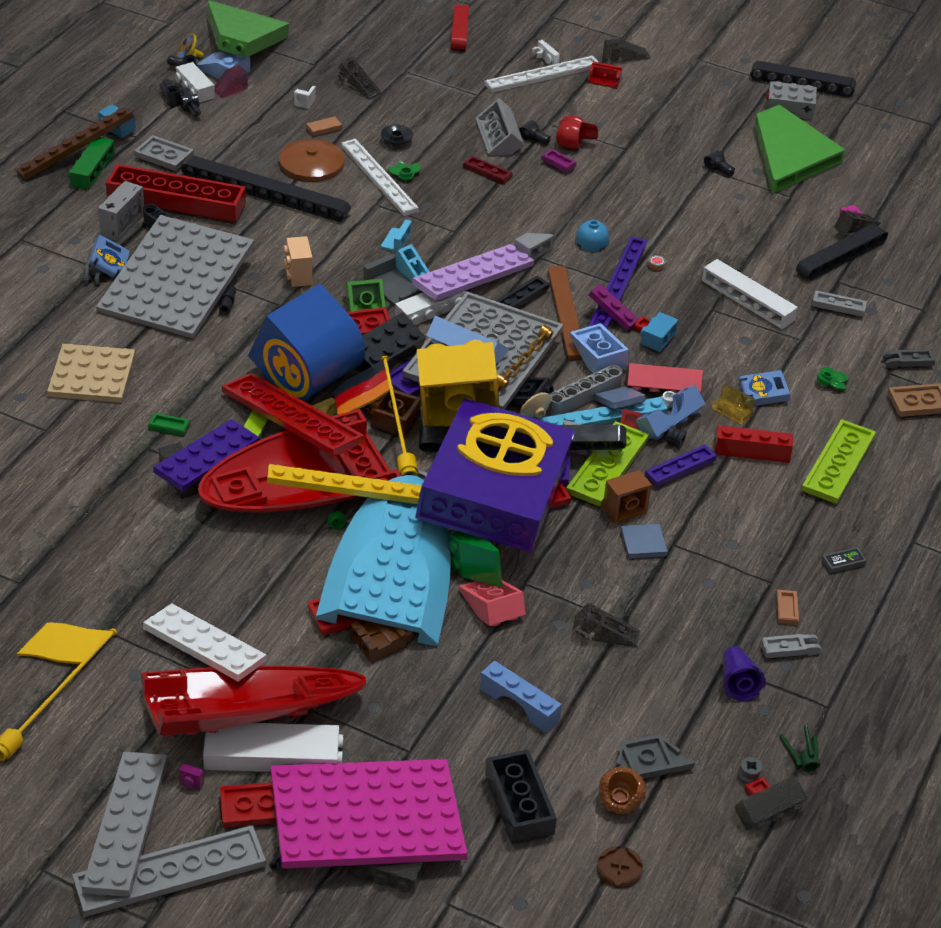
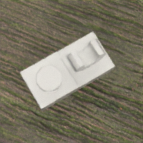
(546, 52)

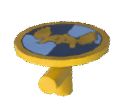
(187, 47)

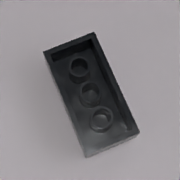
(395, 339)
(520, 796)

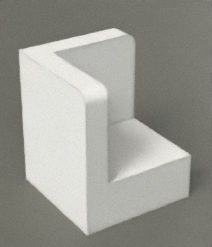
(305, 98)

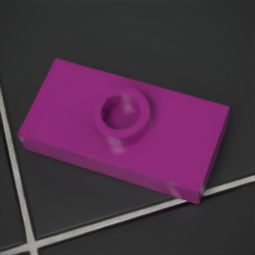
(558, 160)

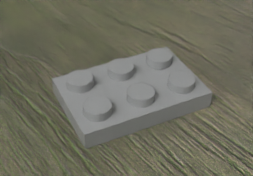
(163, 152)

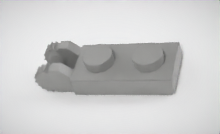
(790, 645)

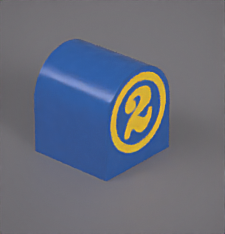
(308, 344)

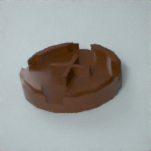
(619, 867)

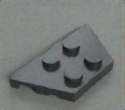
(652, 756)

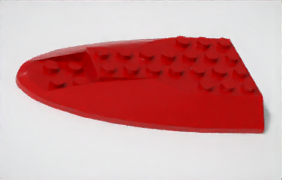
(241, 478)
(212, 701)

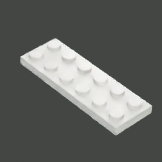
(204, 642)

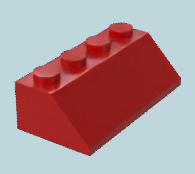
(753, 444)

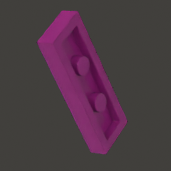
(613, 307)

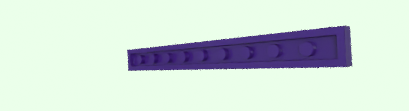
(621, 277)

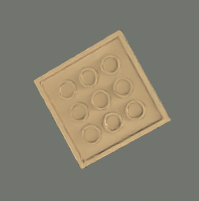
(91, 373)

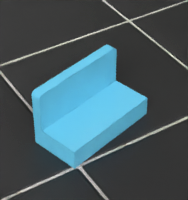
(397, 237)

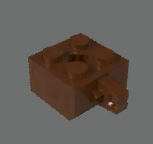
(383, 413)

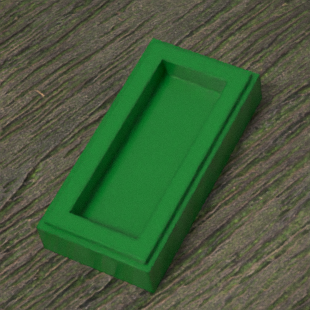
(169, 424)

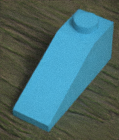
(410, 263)

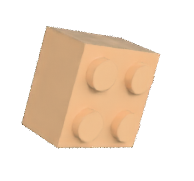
(298, 261)

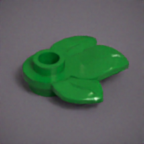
(404, 171)
(830, 377)

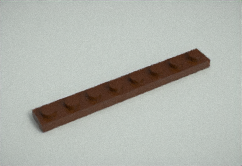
(74, 143)

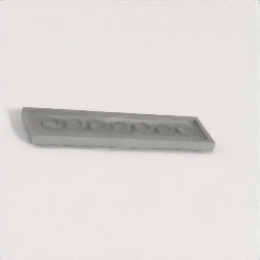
(125, 824)
(182, 868)

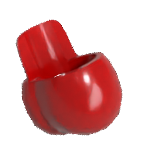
(573, 130)

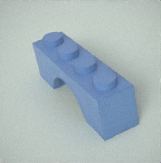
(685, 403)
(540, 708)

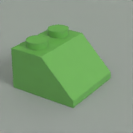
(365, 294)

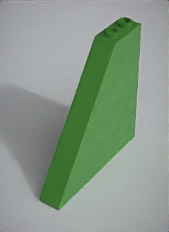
(243, 31)
(792, 148)

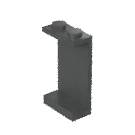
(395, 284)

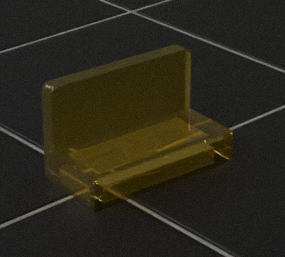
(734, 404)

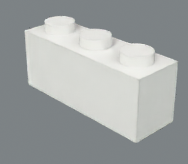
(195, 81)

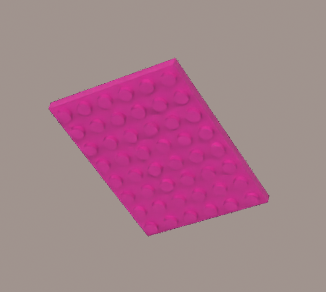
(366, 813)

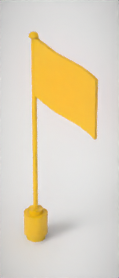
(59, 644)

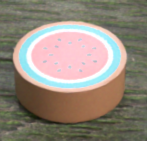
(657, 262)

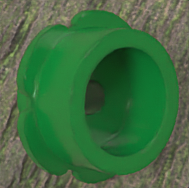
(336, 520)

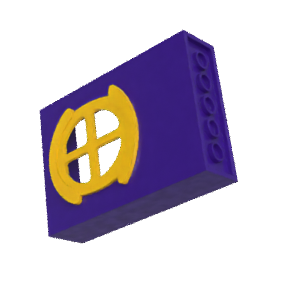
(485, 493)

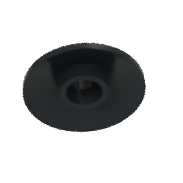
(396, 134)

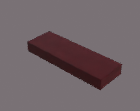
(487, 170)

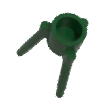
(809, 757)

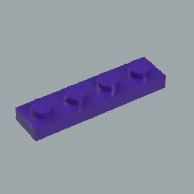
(680, 465)

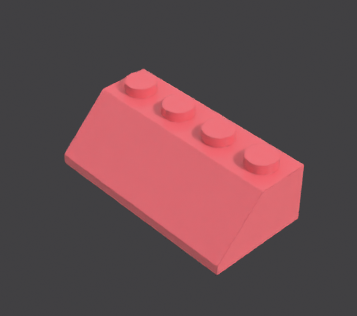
(662, 378)

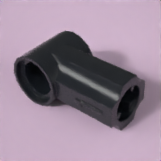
(171, 92)

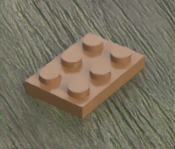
(916, 399)

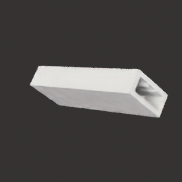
(271, 744)

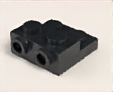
(531, 387)

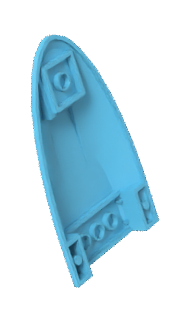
(390, 569)

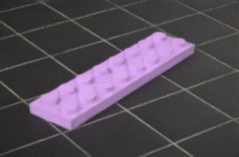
(472, 272)

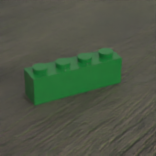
(91, 163)

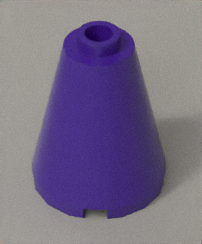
(741, 675)

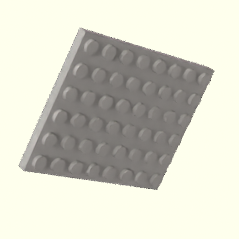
(175, 276)
(502, 324)

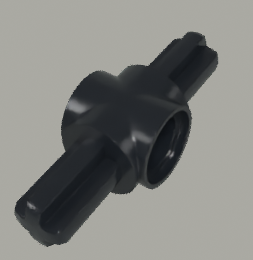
(189, 102)

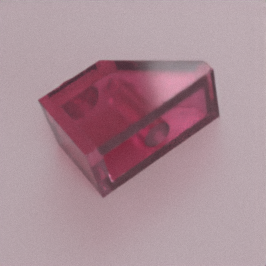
(232, 81)

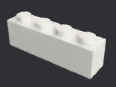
(423, 307)

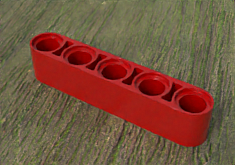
(460, 27)

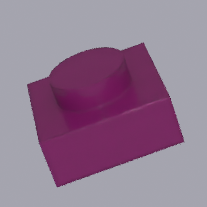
(191, 777)

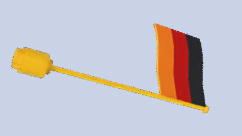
(367, 388)

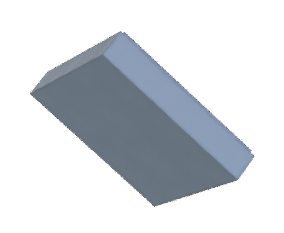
(620, 397)
(643, 541)

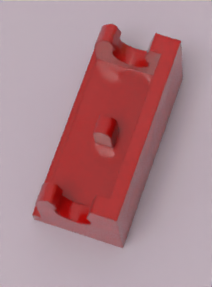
(605, 75)

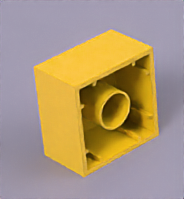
(453, 374)

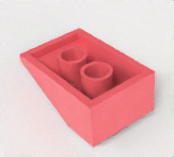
(494, 603)

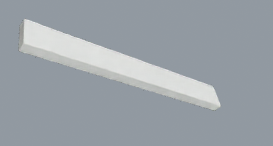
(539, 74)
(379, 177)

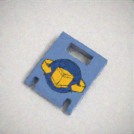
(109, 256)
(763, 387)

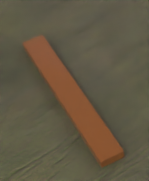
(565, 308)

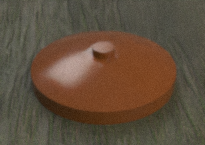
(311, 160)

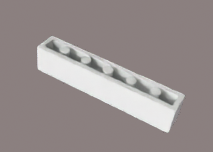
(749, 294)

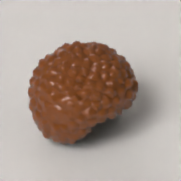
(621, 790)

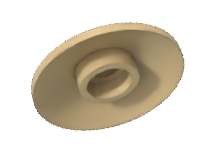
(536, 405)

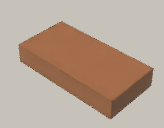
(324, 126)
(787, 607)

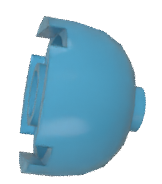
(592, 236)

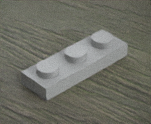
(839, 303)

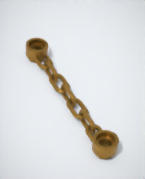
(544, 334)

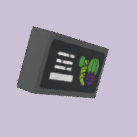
(844, 560)

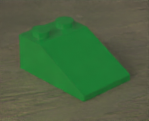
(475, 558)

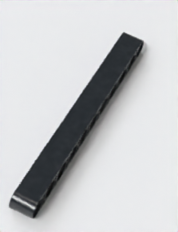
(268, 188)
(585, 437)

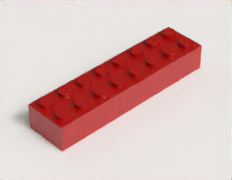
(182, 192)

